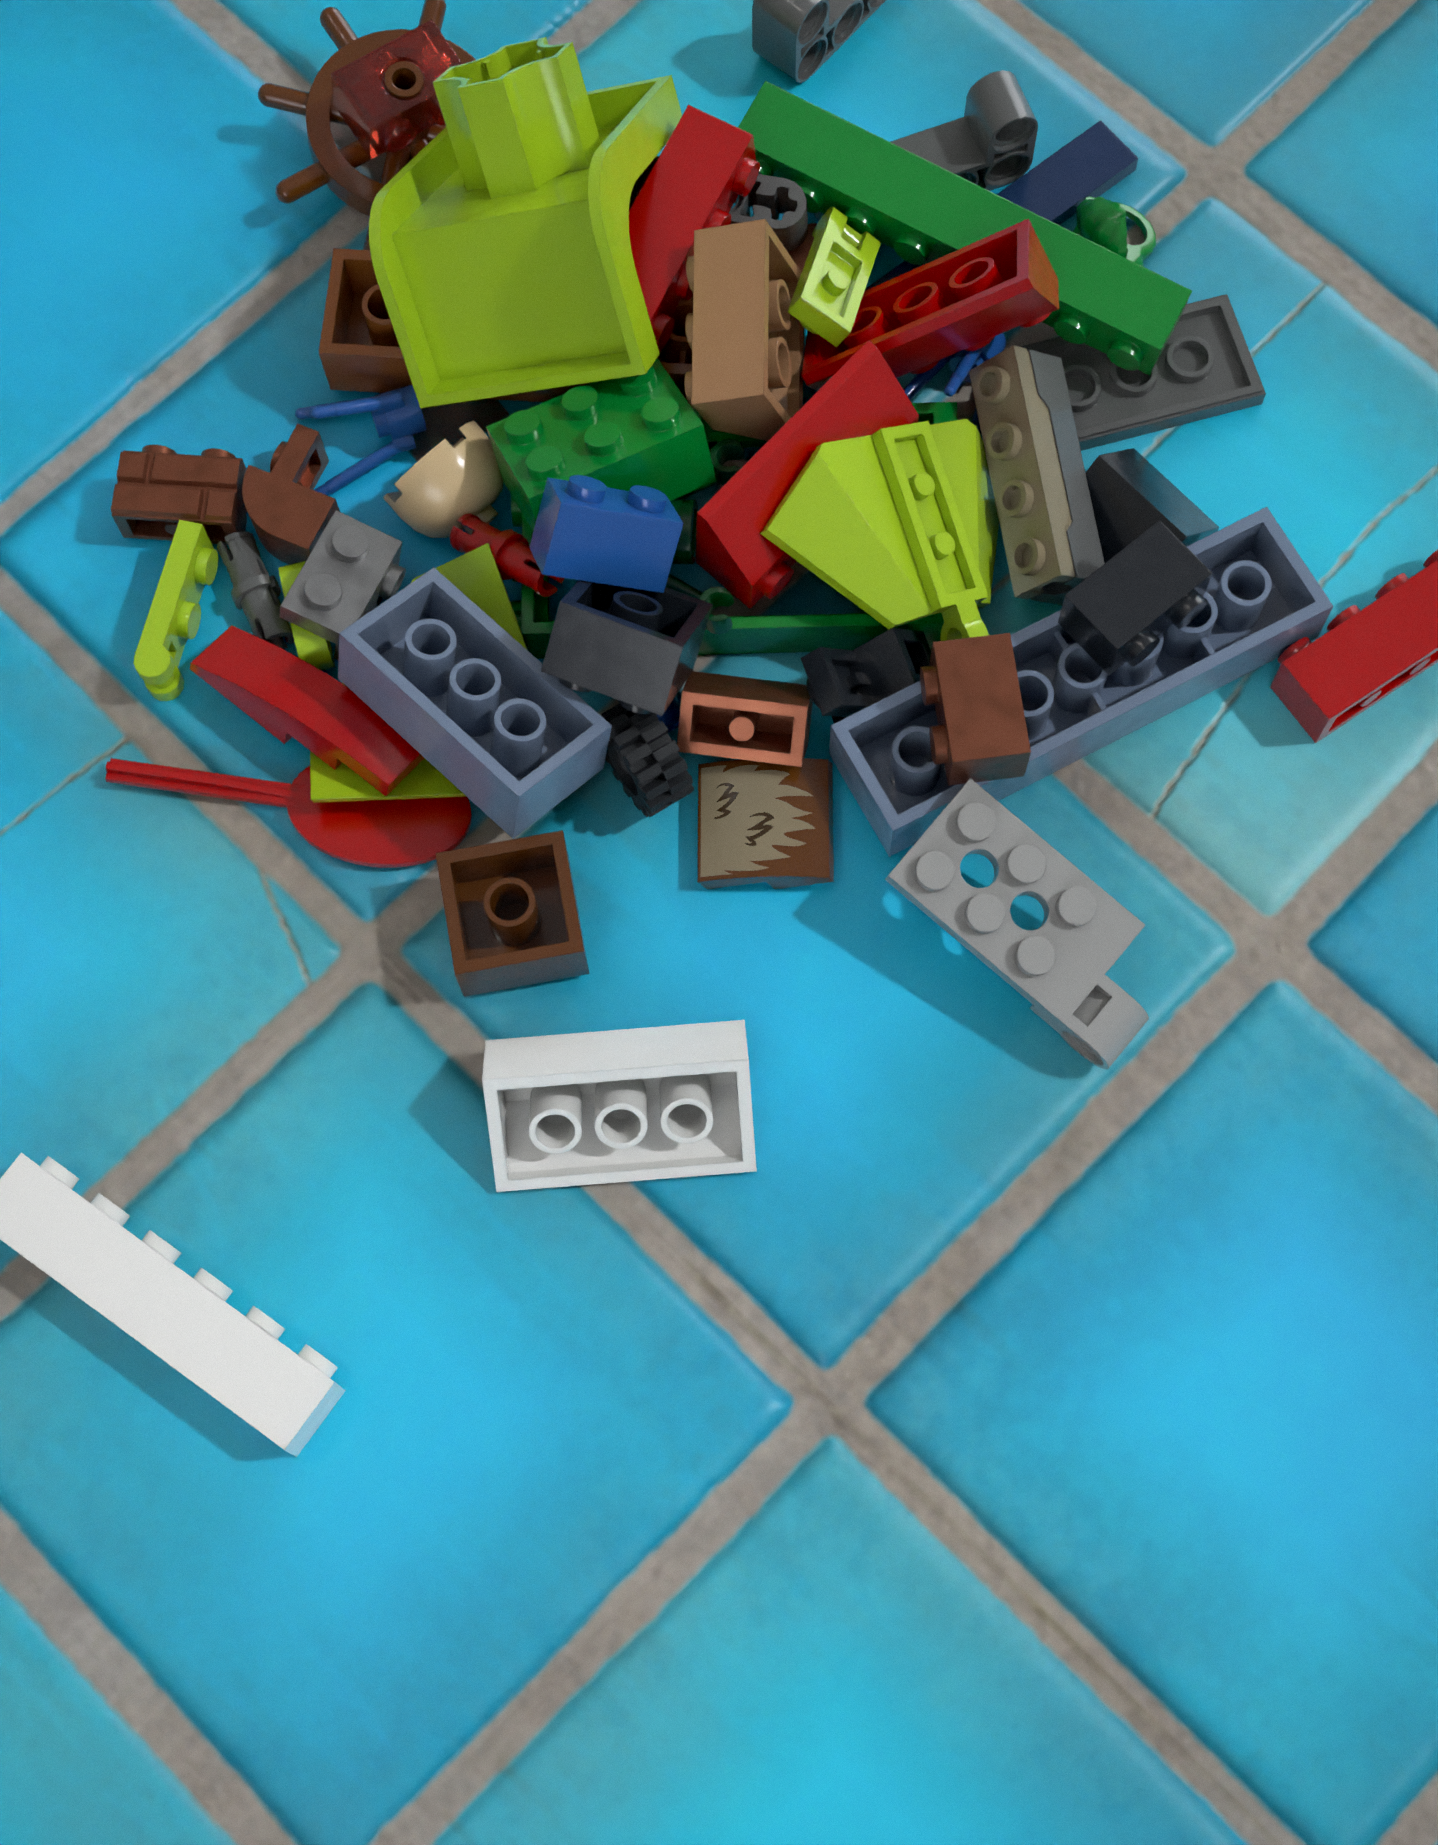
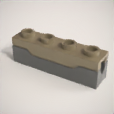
(1036, 473)

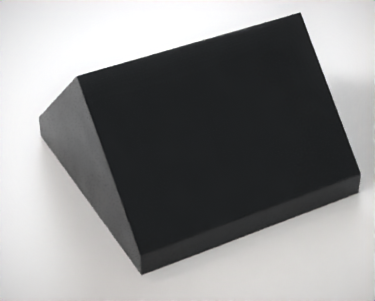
(1133, 496)

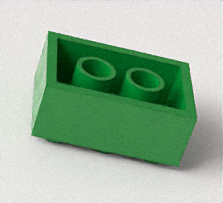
(606, 430)

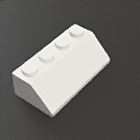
(619, 1105)

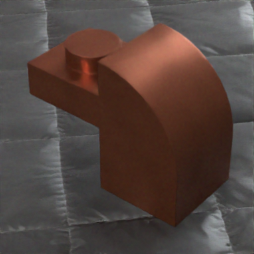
(284, 503)

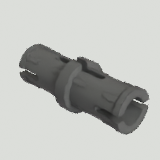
(254, 588)

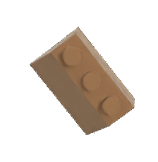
(740, 330)

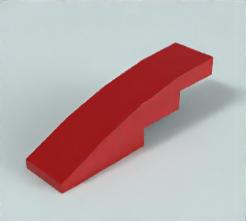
(305, 704)

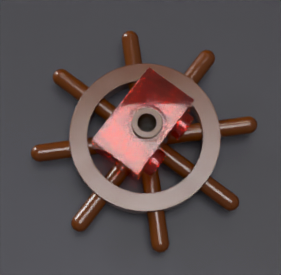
(380, 92)

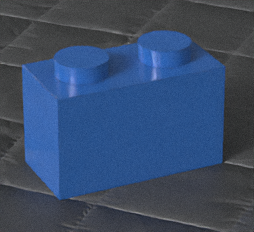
(606, 533)

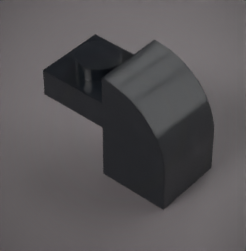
(851, 680)

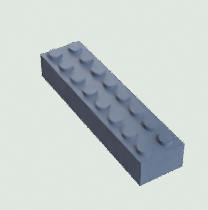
(1254, 611)

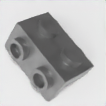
(343, 578)

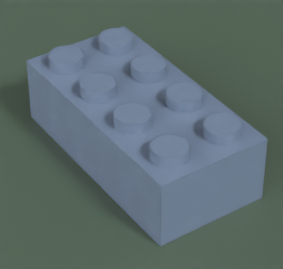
(473, 701)

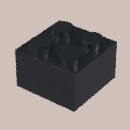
(626, 643)

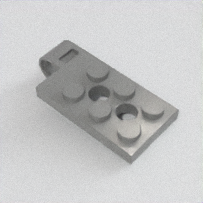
(1060, 962)

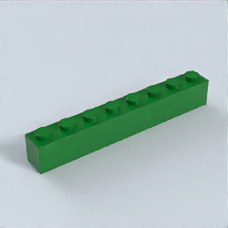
(934, 212)

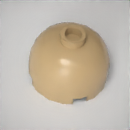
(449, 484)

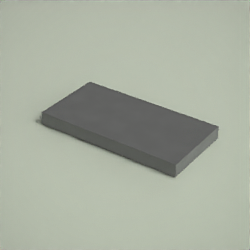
(1197, 377)

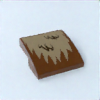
(765, 823)

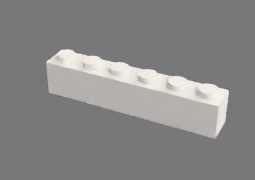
(163, 1306)

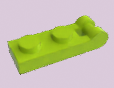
(833, 278)
(175, 610)

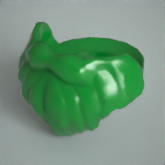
(1105, 225)

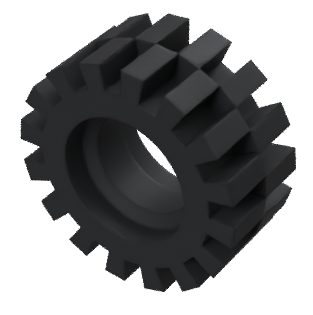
(646, 760)

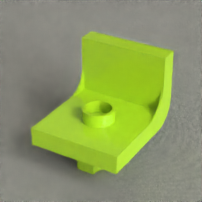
(513, 229)

